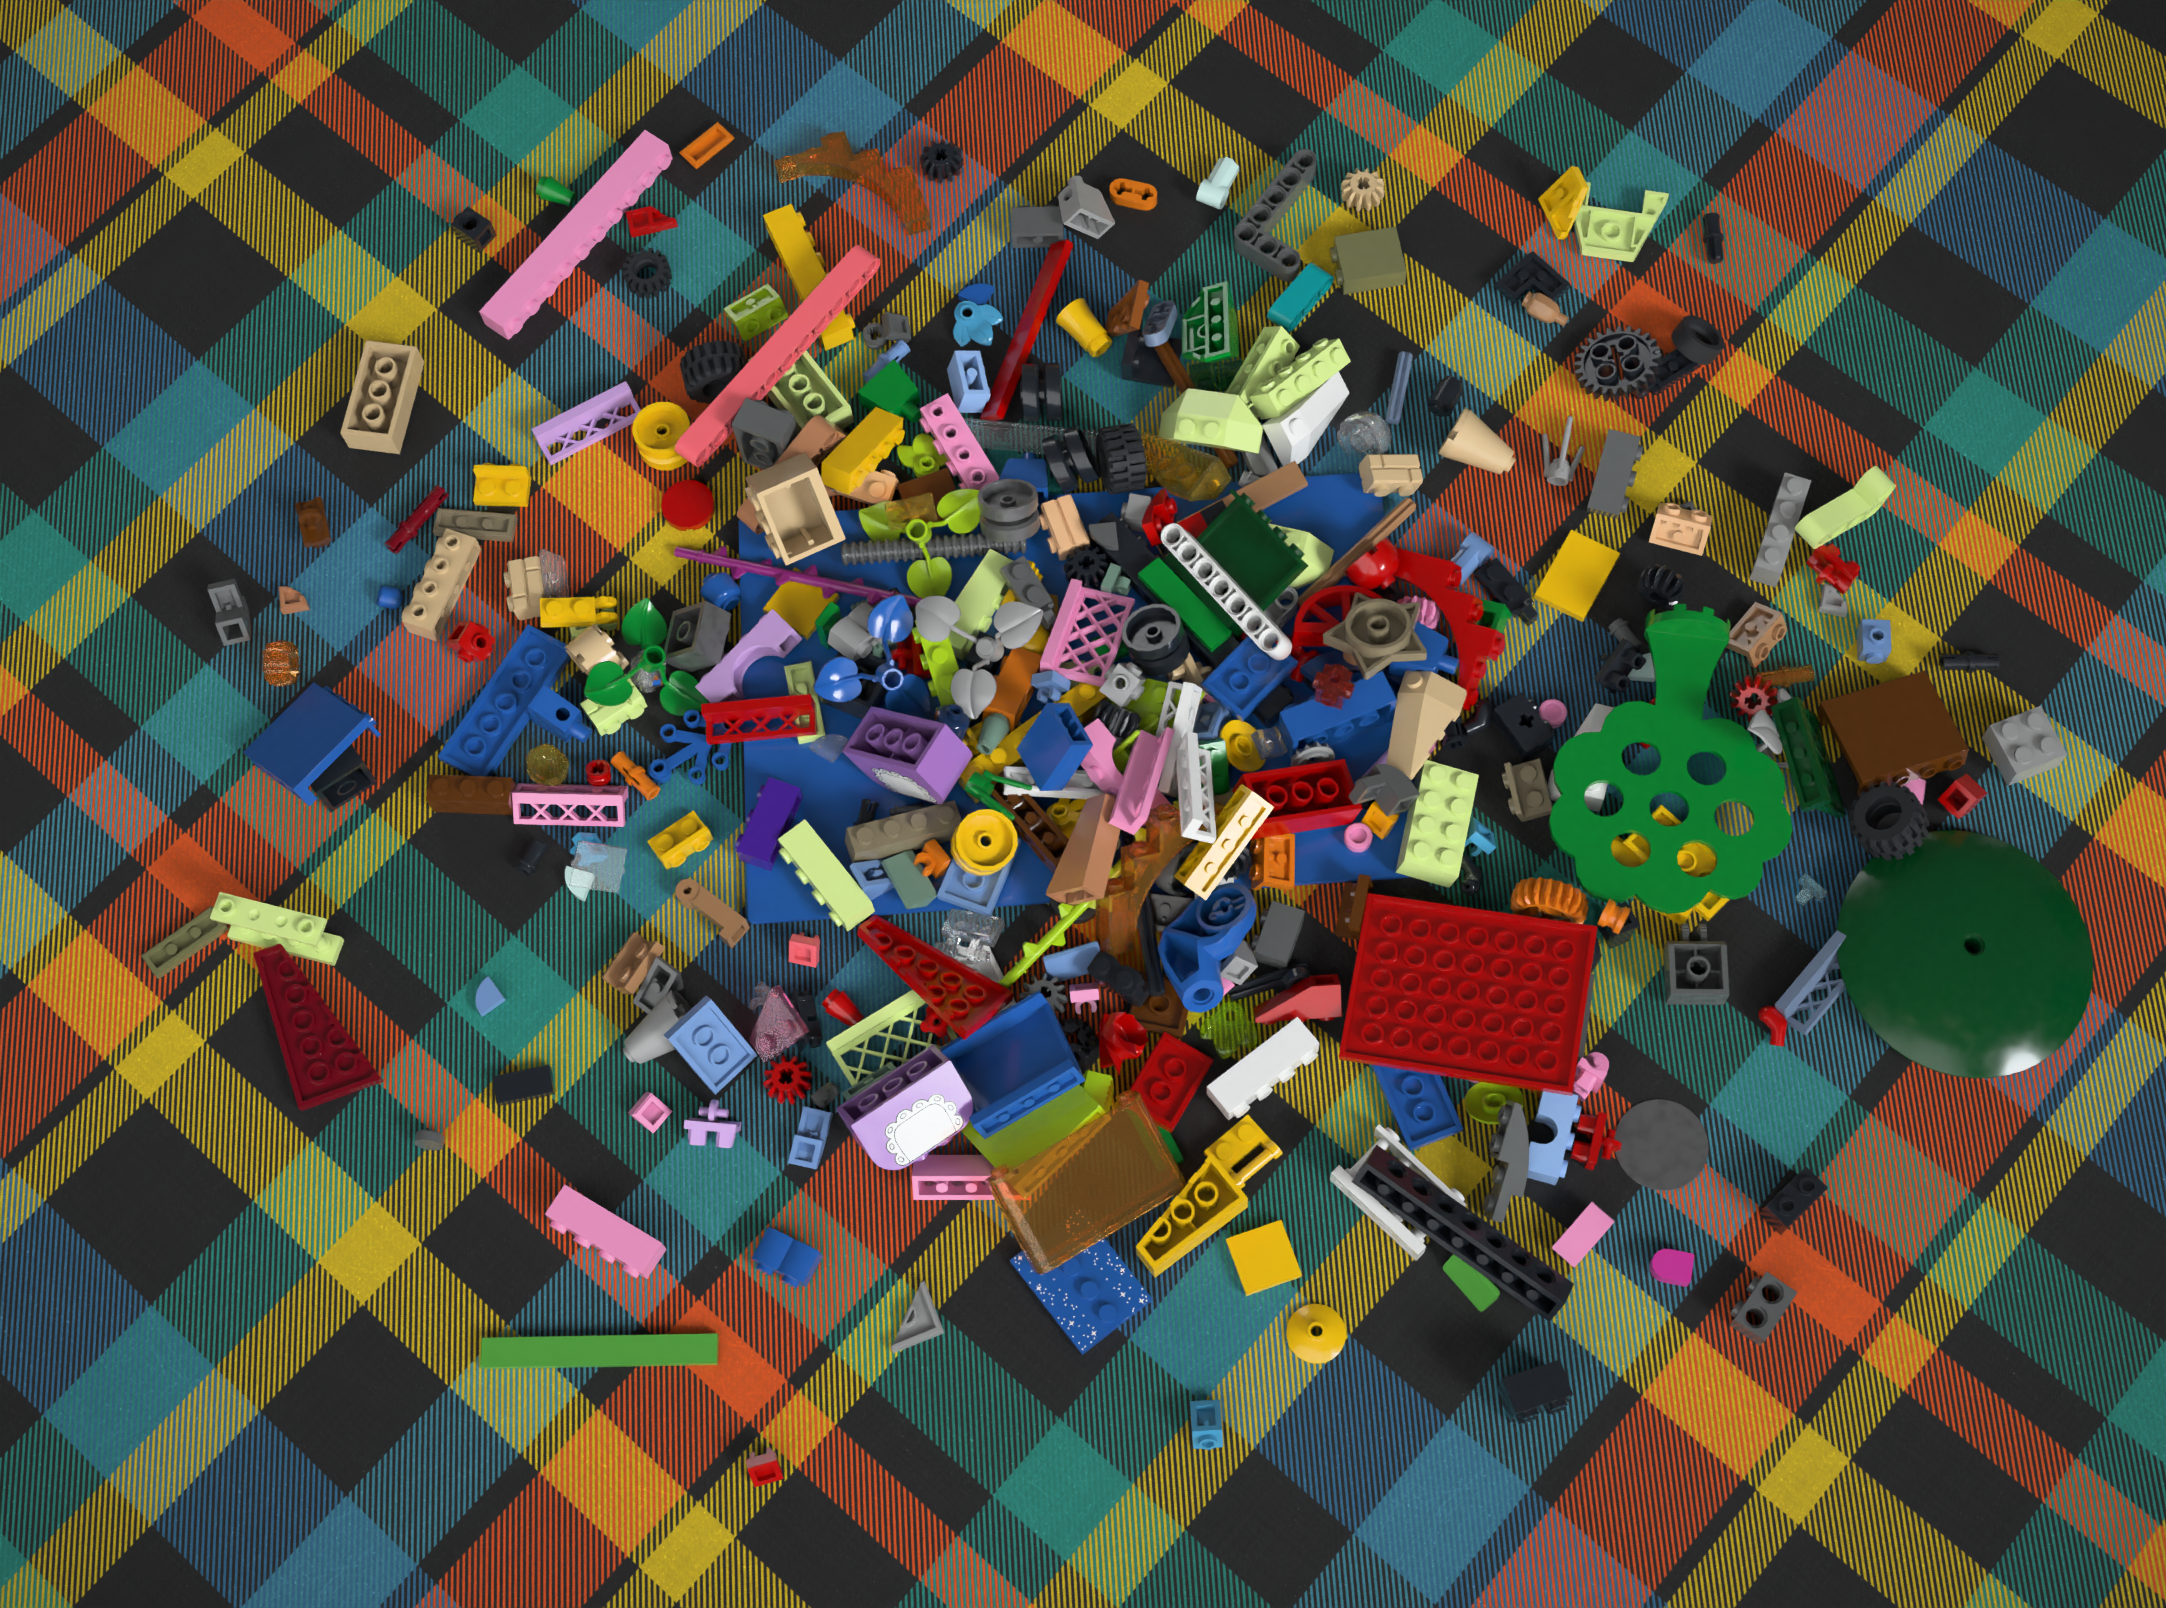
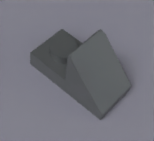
(658, 981)

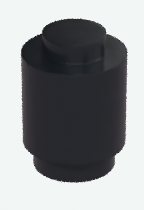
(1445, 396)

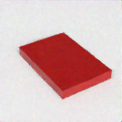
(1170, 1079)

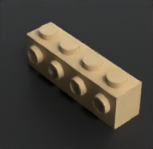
(441, 584)

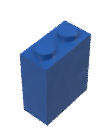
(1054, 746)

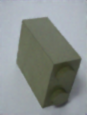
(1368, 260)

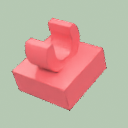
(804, 950)

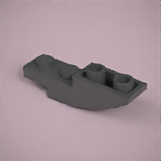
(1512, 1149)

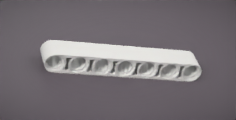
(1233, 598)

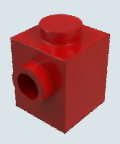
(1962, 796)

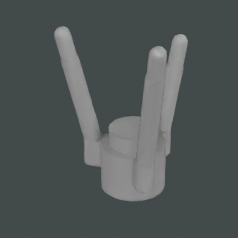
(1559, 471)

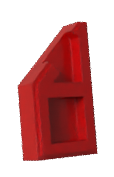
(648, 220)

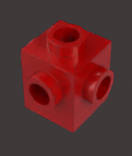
(471, 641)

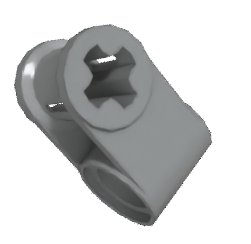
(1280, 613)

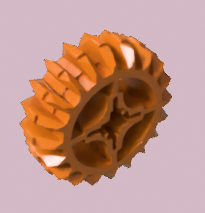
(1549, 900)

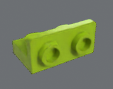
(756, 312)

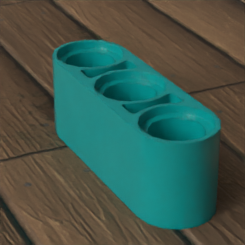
(1300, 297)

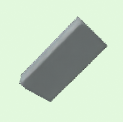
(1261, 463)

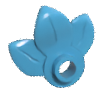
(977, 326)

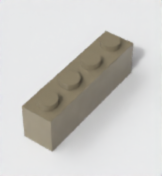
(902, 832)

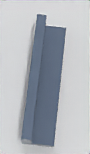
(1809, 981)

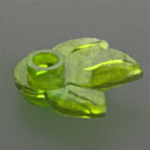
(1229, 1034)

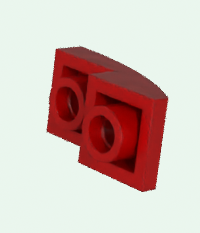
(1158, 515)

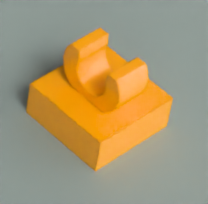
(1378, 821)

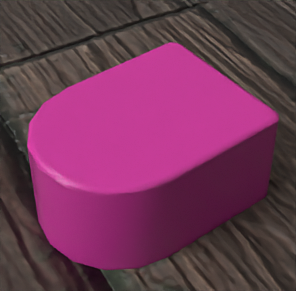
(1672, 1267)

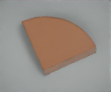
(292, 600)

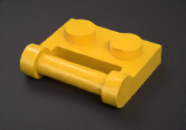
(1238, 1144)

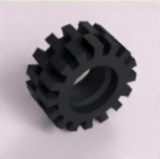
(645, 260)

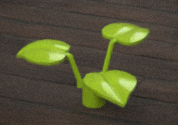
(934, 575)

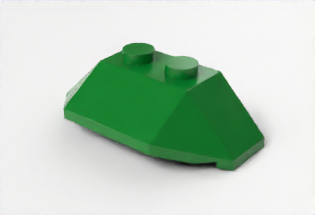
(1211, 326)

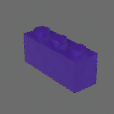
(768, 822)

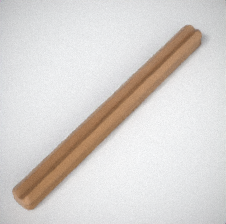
(1368, 542)

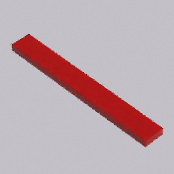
(1027, 330)

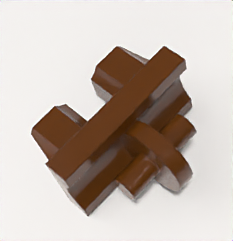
(313, 523)

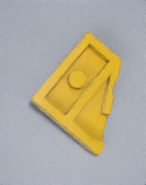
(1564, 200)

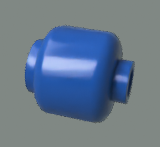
(721, 591)

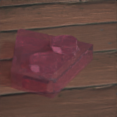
(776, 1026)

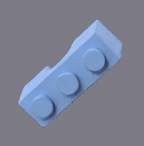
(1558, 1113)

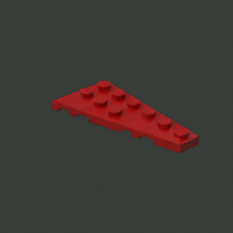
(948, 986)

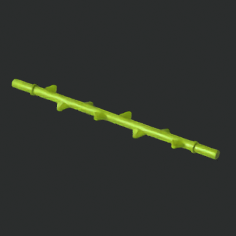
(1055, 935)

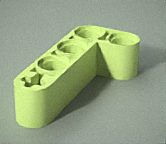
(1846, 509)

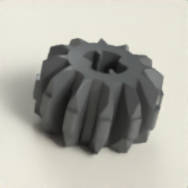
(1051, 988)

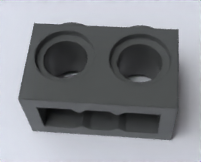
(1767, 1312)

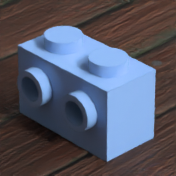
(968, 381)

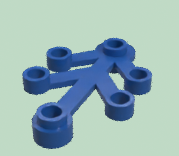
(697, 746)

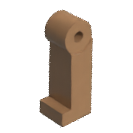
(696, 897)

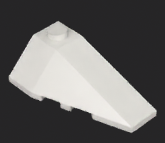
(1302, 426)

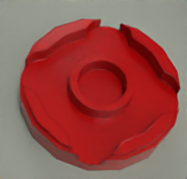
(688, 505)

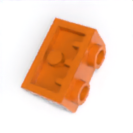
(1273, 862)

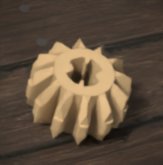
(1362, 189)

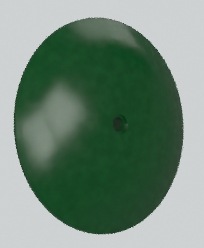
(1954, 1007)

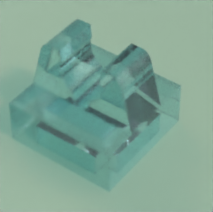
(1810, 890)

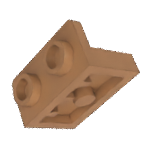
(1757, 633)
(632, 963)

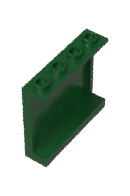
(1249, 553)

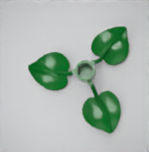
(608, 684)

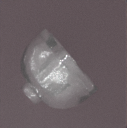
(1364, 434)

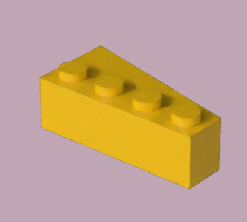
(1192, 1217)

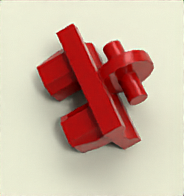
(1832, 568)
(909, 657)
(1587, 1152)

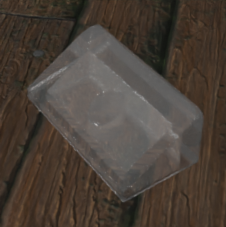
(554, 575)

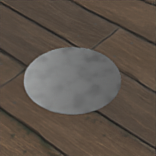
(1661, 1144)

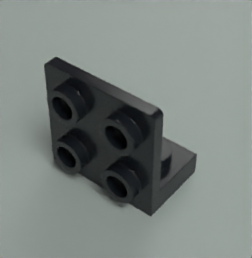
(1143, 363)

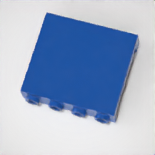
(308, 739)
(1014, 1064)

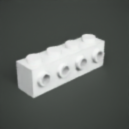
(1263, 1068)

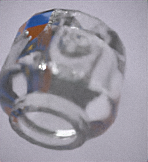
(645, 681)

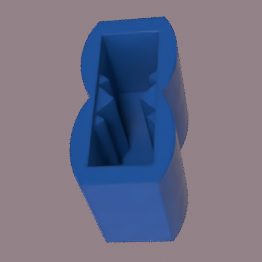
(787, 1258)

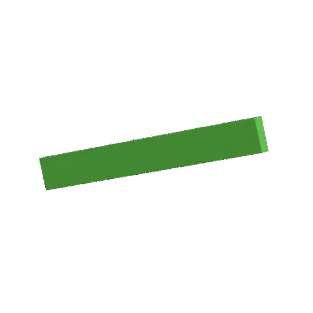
(599, 1351)

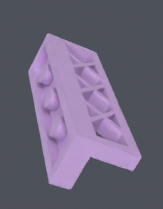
(583, 415)

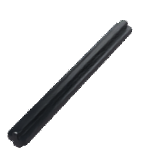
(1149, 945)

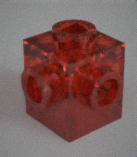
(1333, 686)

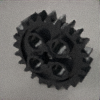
(1638, 358)

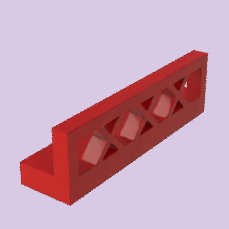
(756, 710)

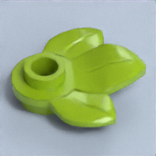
(921, 455)

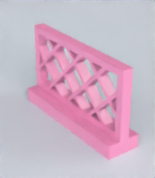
(1063, 633)

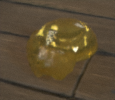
(547, 765)

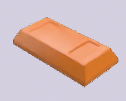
(707, 145)

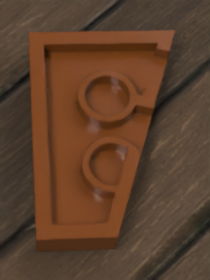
(1128, 311)

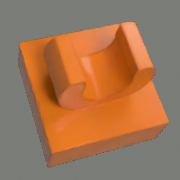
(933, 858)

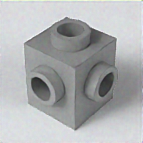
(1115, 688)

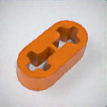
(1133, 194)

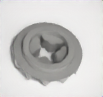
(1320, 752)

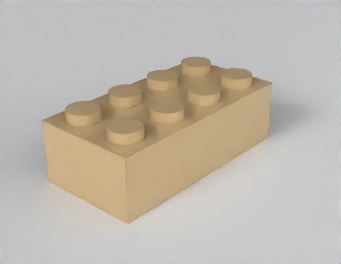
(382, 397)

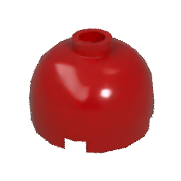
(1375, 567)

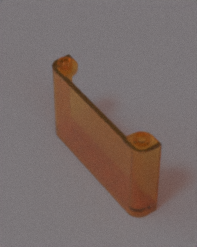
(1087, 1184)

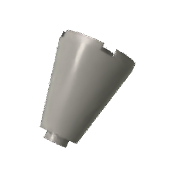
(648, 1037)

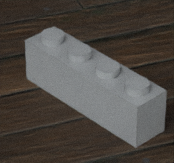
(1780, 530)

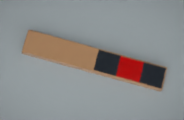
(1263, 492)

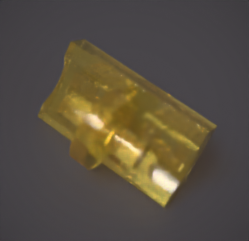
(903, 511)

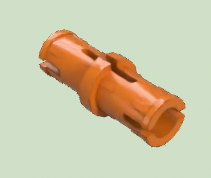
(635, 775)

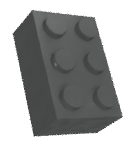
(763, 433)

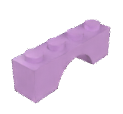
(768, 638)

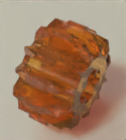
(281, 663)

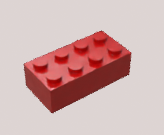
(1303, 797)

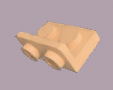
(1681, 528)

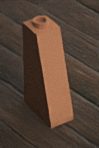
(1088, 855)

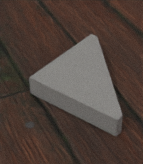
(919, 1322)

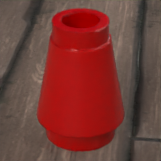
(842, 1008)

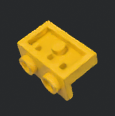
(501, 485)
(680, 840)

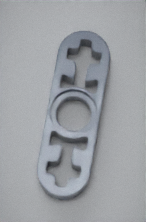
(1160, 323)

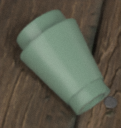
(993, 731)

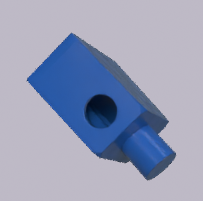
(1029, 470)
(1436, 654)
(558, 716)

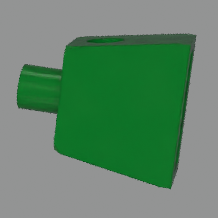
(892, 392)

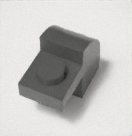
(231, 612)
(1388, 787)

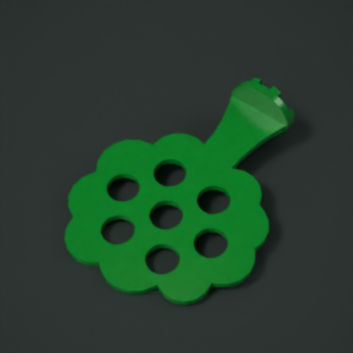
(1683, 656)

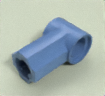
(1472, 553)

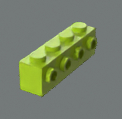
(942, 664)

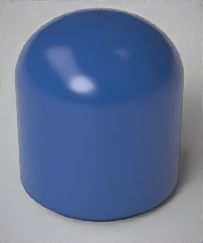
(389, 597)

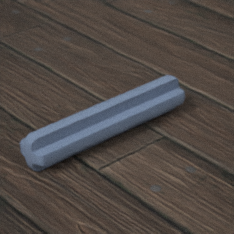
(1399, 387)

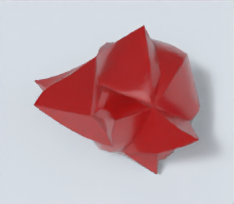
(1120, 1039)

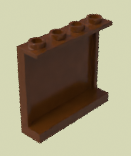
(1894, 731)

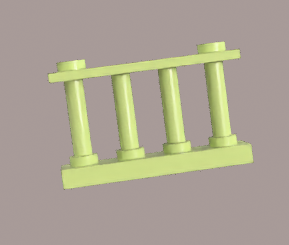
(271, 925)

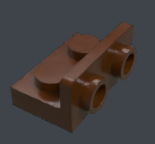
(1353, 907)

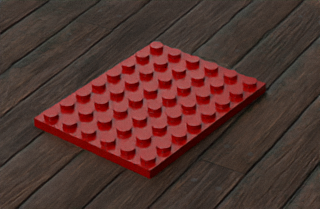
(1469, 994)

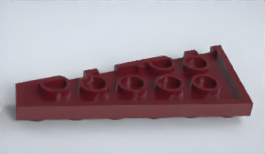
(314, 1044)

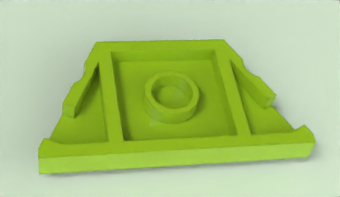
(1151, 702)

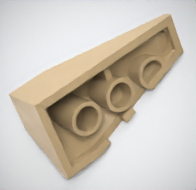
(1421, 715)

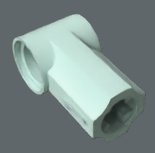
(1216, 189)

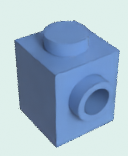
(1873, 640)

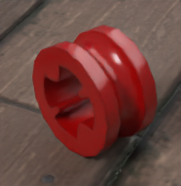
(594, 774)

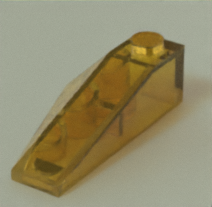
(1184, 470)

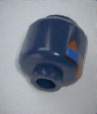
(954, 718)

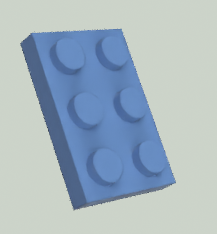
(972, 891)
(710, 1044)

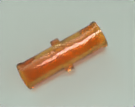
(1786, 676)

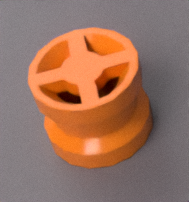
(1614, 916)

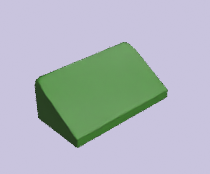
(1471, 1283)

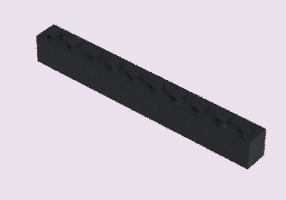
(1133, 558)

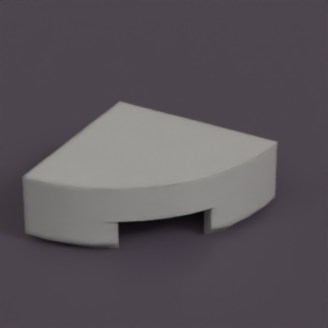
(1832, 602)

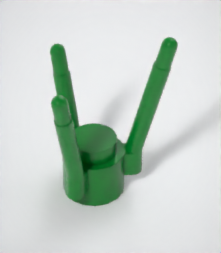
(981, 788)

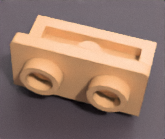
(875, 488)

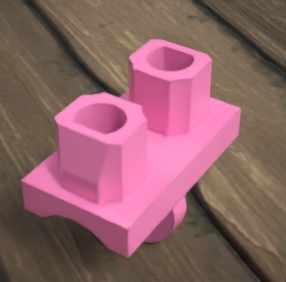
(1590, 1074)

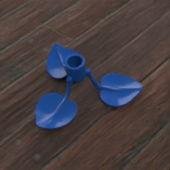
(906, 693)

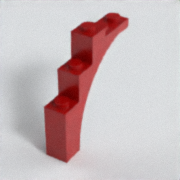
(1462, 611)

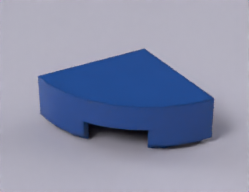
(977, 293)

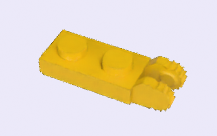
(576, 611)

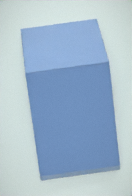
(871, 877)

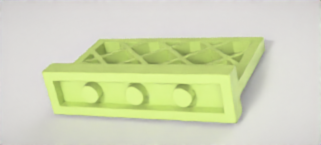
(873, 1026)

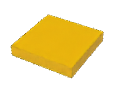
(799, 605)
(1263, 1257)

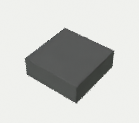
(896, 327)

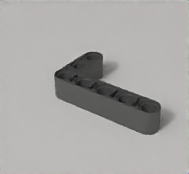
(1272, 213)

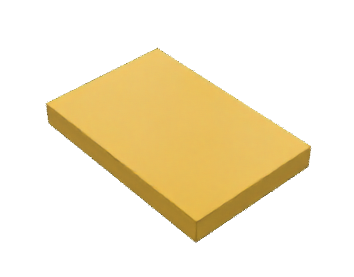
(1576, 575)

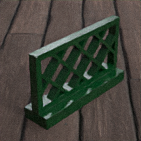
(1807, 758)

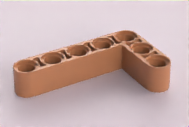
(816, 440)

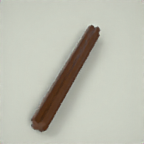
(1184, 382)

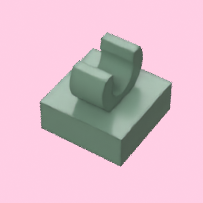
(1114, 582)

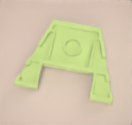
(1617, 232)

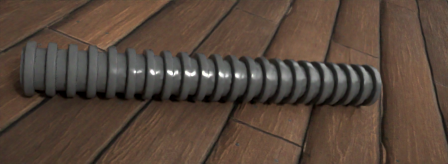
(936, 547)

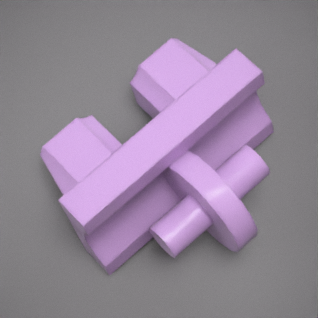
(725, 1129)

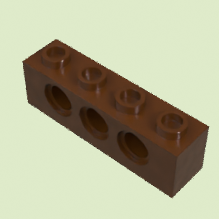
(1033, 825)

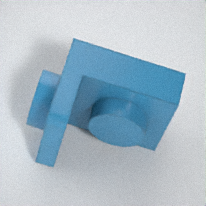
(1206, 1424)

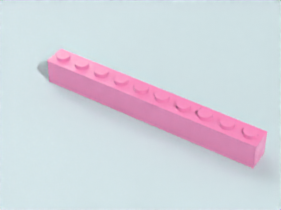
(576, 235)

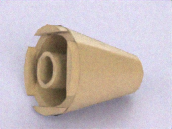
(1477, 445)

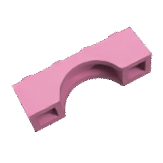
(1100, 764)

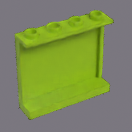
(1037, 1129)

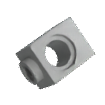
(1239, 964)

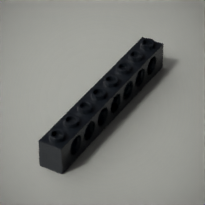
(1463, 1233)

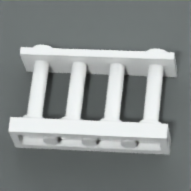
(1387, 1220)

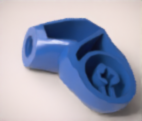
(1201, 938)

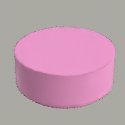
(1554, 712)
(1358, 837)

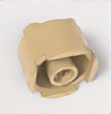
(592, 648)

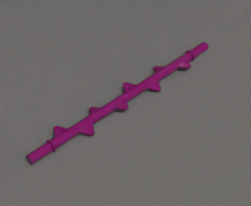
(781, 575)

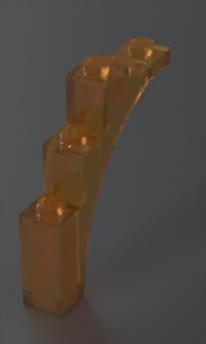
(866, 169)
(1140, 866)

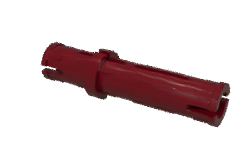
(408, 528)

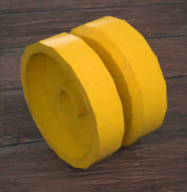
(657, 432)
(996, 831)

